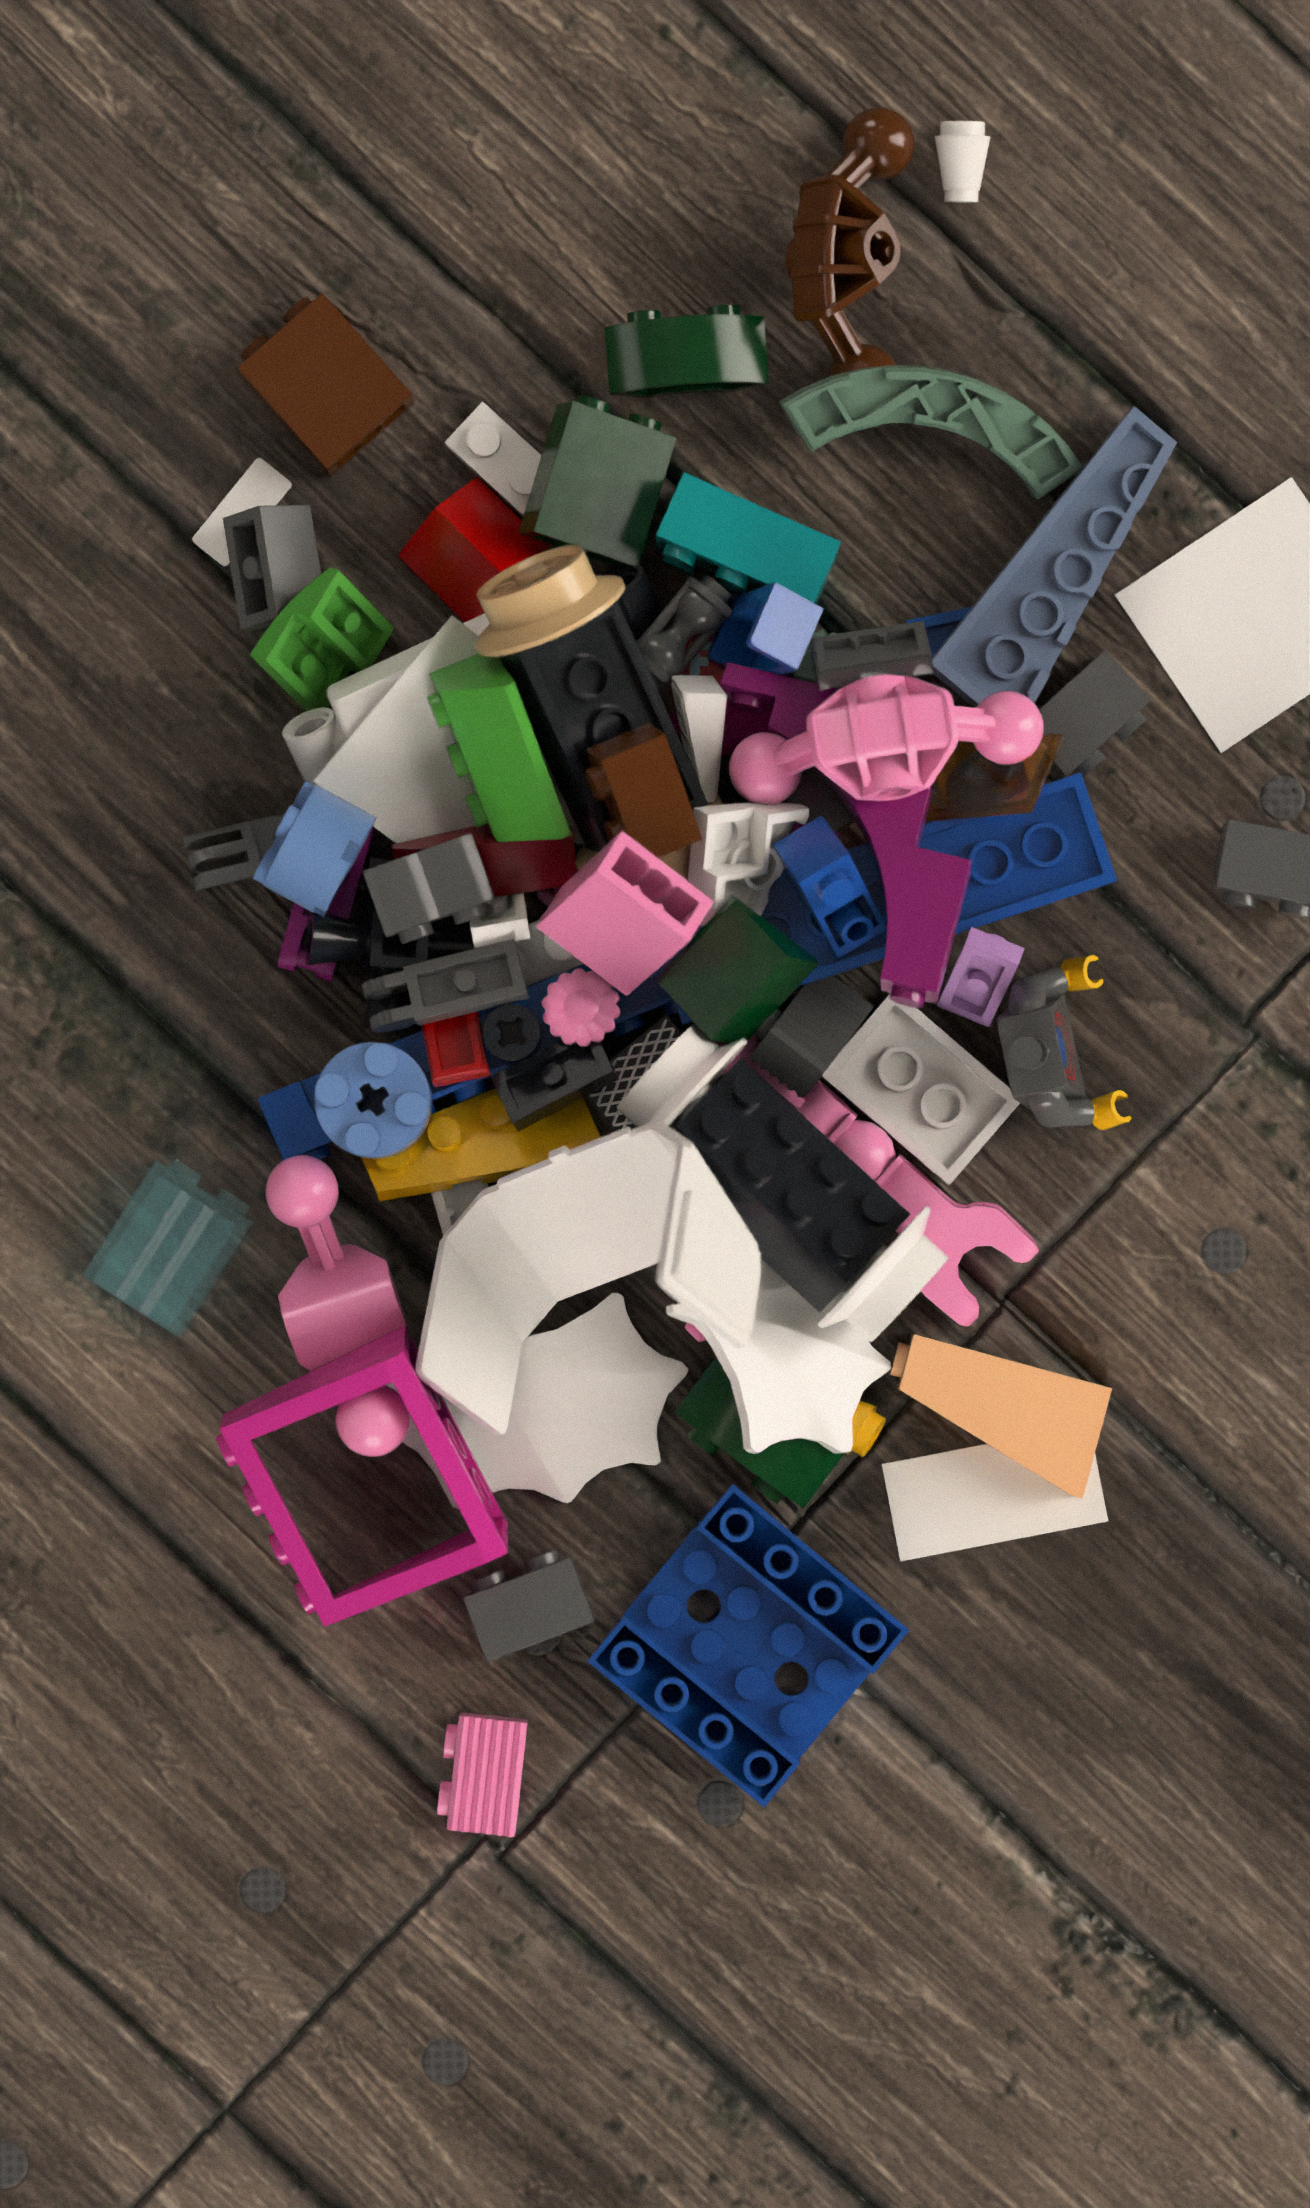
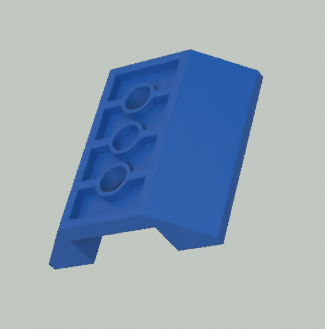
(718, 1675)

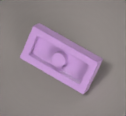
(980, 976)

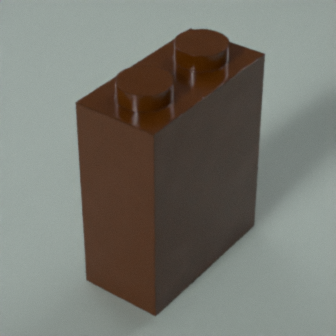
(324, 383)

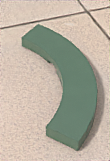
(937, 400)

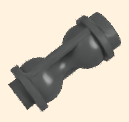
(697, 610)

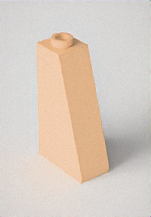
(1018, 1409)

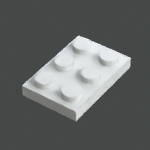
(921, 1088)

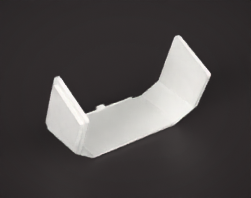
(571, 1228)

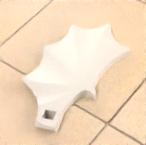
(792, 1372)
(578, 1407)

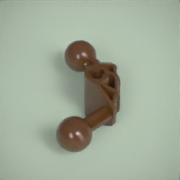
(845, 240)

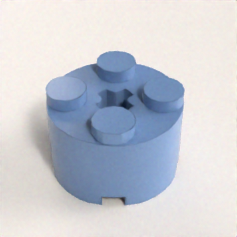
(314, 848)
(341, 1092)

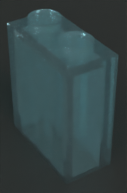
(170, 1246)

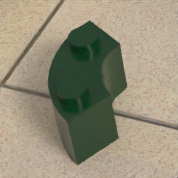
(686, 353)
(783, 1469)

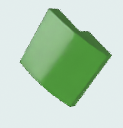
(321, 639)

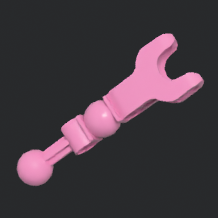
(950, 1225)

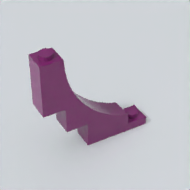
(919, 885)

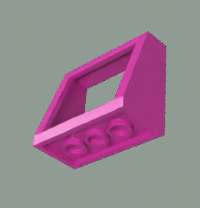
(349, 1376)

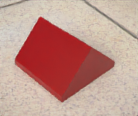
(466, 545)

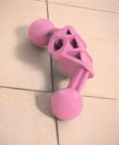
(885, 740)
(337, 1300)

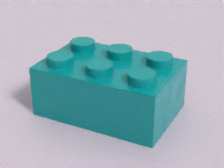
(742, 542)

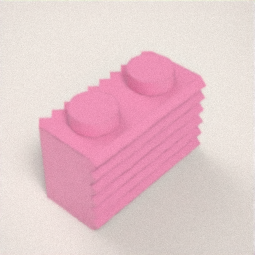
(485, 1774)

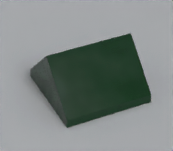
(735, 973)

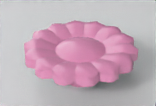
(581, 1007)

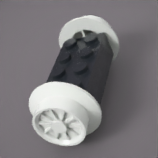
(792, 1186)

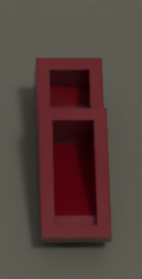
(510, 865)

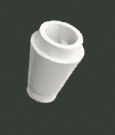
(962, 159)

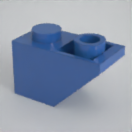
(830, 886)

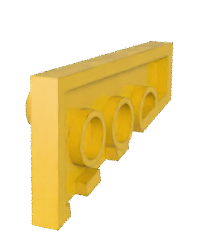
(474, 1144)

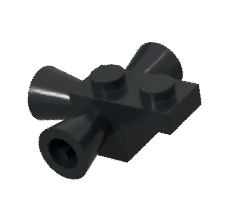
(344, 939)

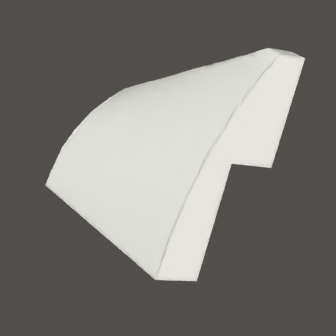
(738, 851)

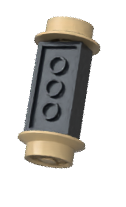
(577, 677)

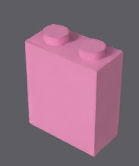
(625, 913)

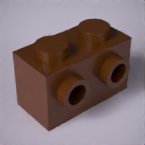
(642, 791)

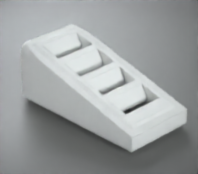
(701, 718)

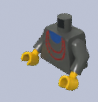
(1043, 1051)

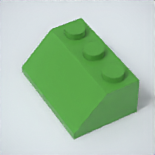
(496, 751)

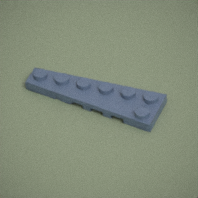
(1040, 593)

